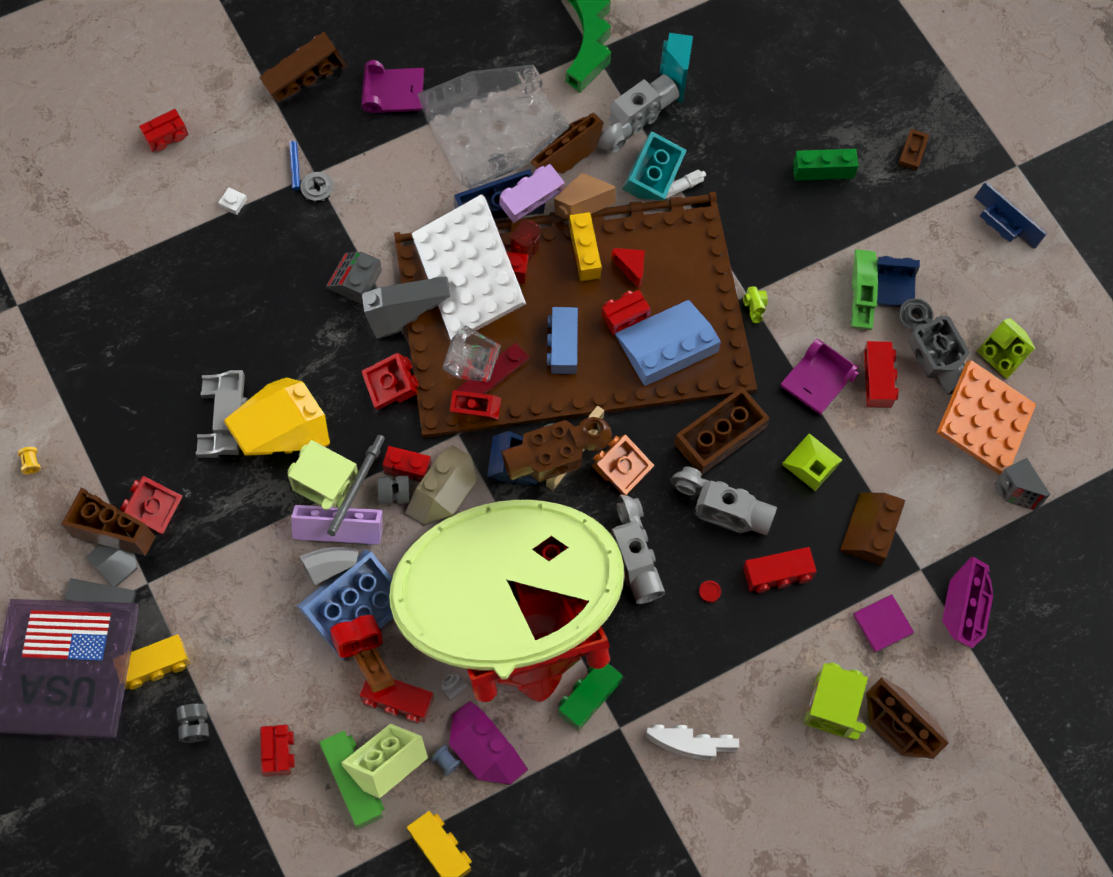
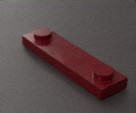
(505, 365)

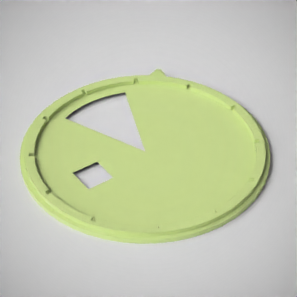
(455, 593)

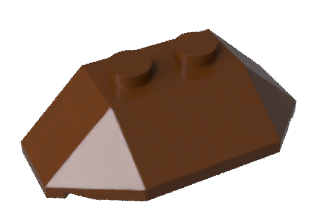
(571, 145)
(904, 721)

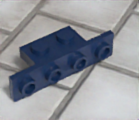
(1007, 218)

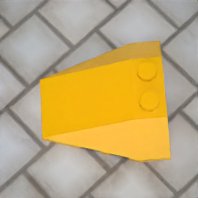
(278, 419)

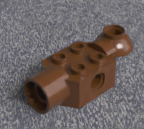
(555, 449)

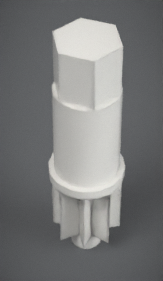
(687, 181)

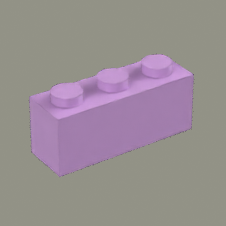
(531, 192)

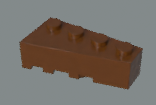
(302, 68)
(106, 525)

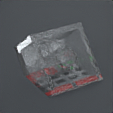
(471, 355)

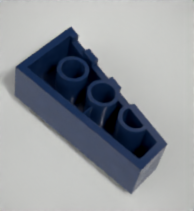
(492, 193)

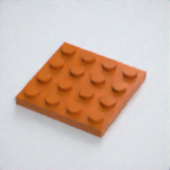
(986, 418)

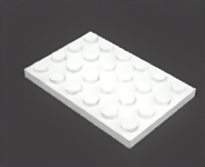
(473, 258)

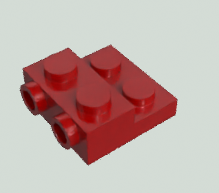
(390, 381)
(151, 504)

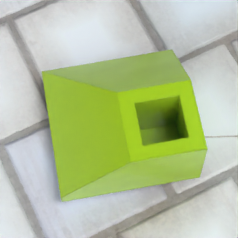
(1006, 347)
(812, 462)

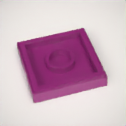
(883, 623)

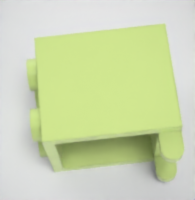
(322, 475)

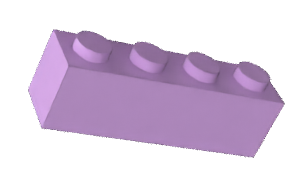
(357, 526)

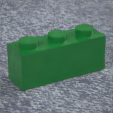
(825, 164)
(589, 695)

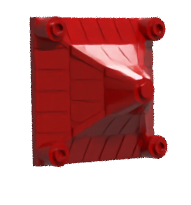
(542, 678)

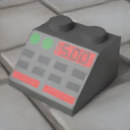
(355, 275)
(1022, 486)

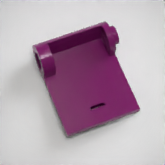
(391, 88)
(820, 376)

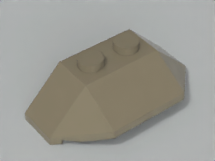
(443, 487)

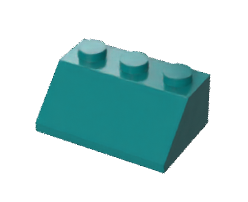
(676, 60)
(654, 168)

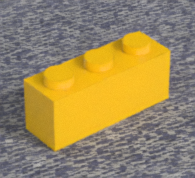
(585, 246)
(155, 661)
(439, 846)

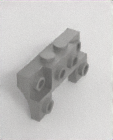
(228, 395)

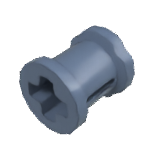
(446, 760)

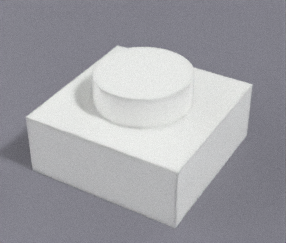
(232, 201)

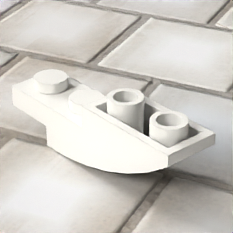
(681, 742)

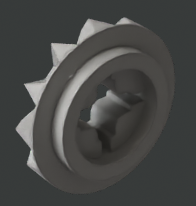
(323, 181)

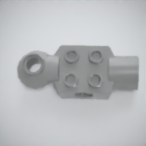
(635, 110)
(725, 505)
(637, 558)

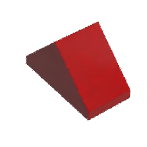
(630, 263)

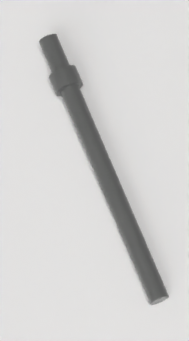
(371, 455)

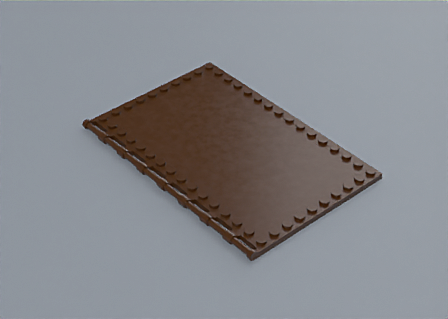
(681, 263)

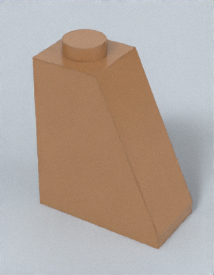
(584, 196)

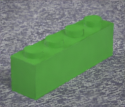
(361, 805)

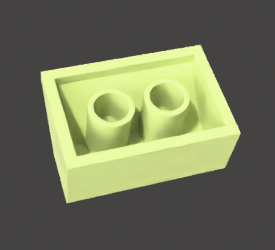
(386, 760)

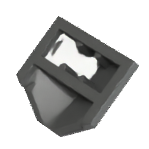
(113, 563)

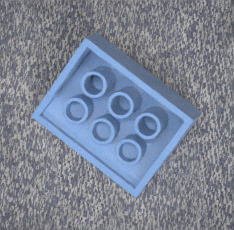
(668, 342)
(350, 594)

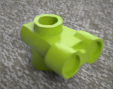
(757, 302)

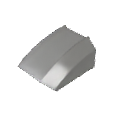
(328, 562)

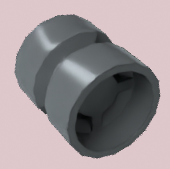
(385, 490)
(191, 715)

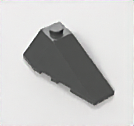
(396, 305)

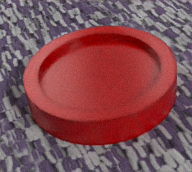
(709, 591)

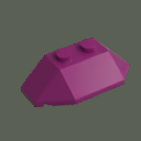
(969, 603)
(484, 747)

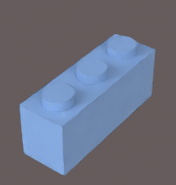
(563, 340)

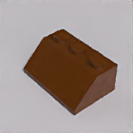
(873, 526)

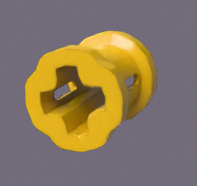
(29, 460)

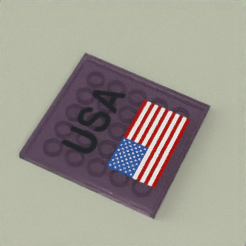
(65, 667)

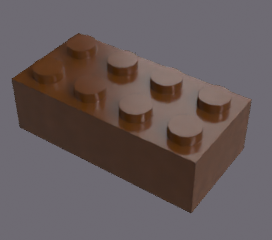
(721, 431)

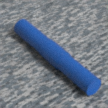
(294, 165)

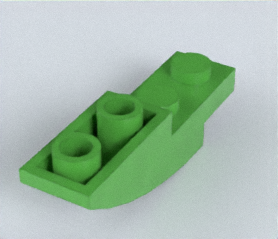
(864, 289)

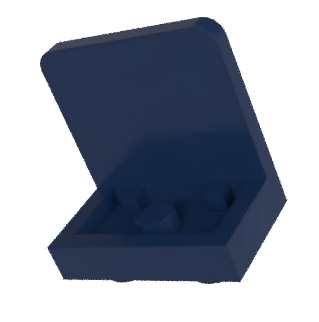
(896, 280)

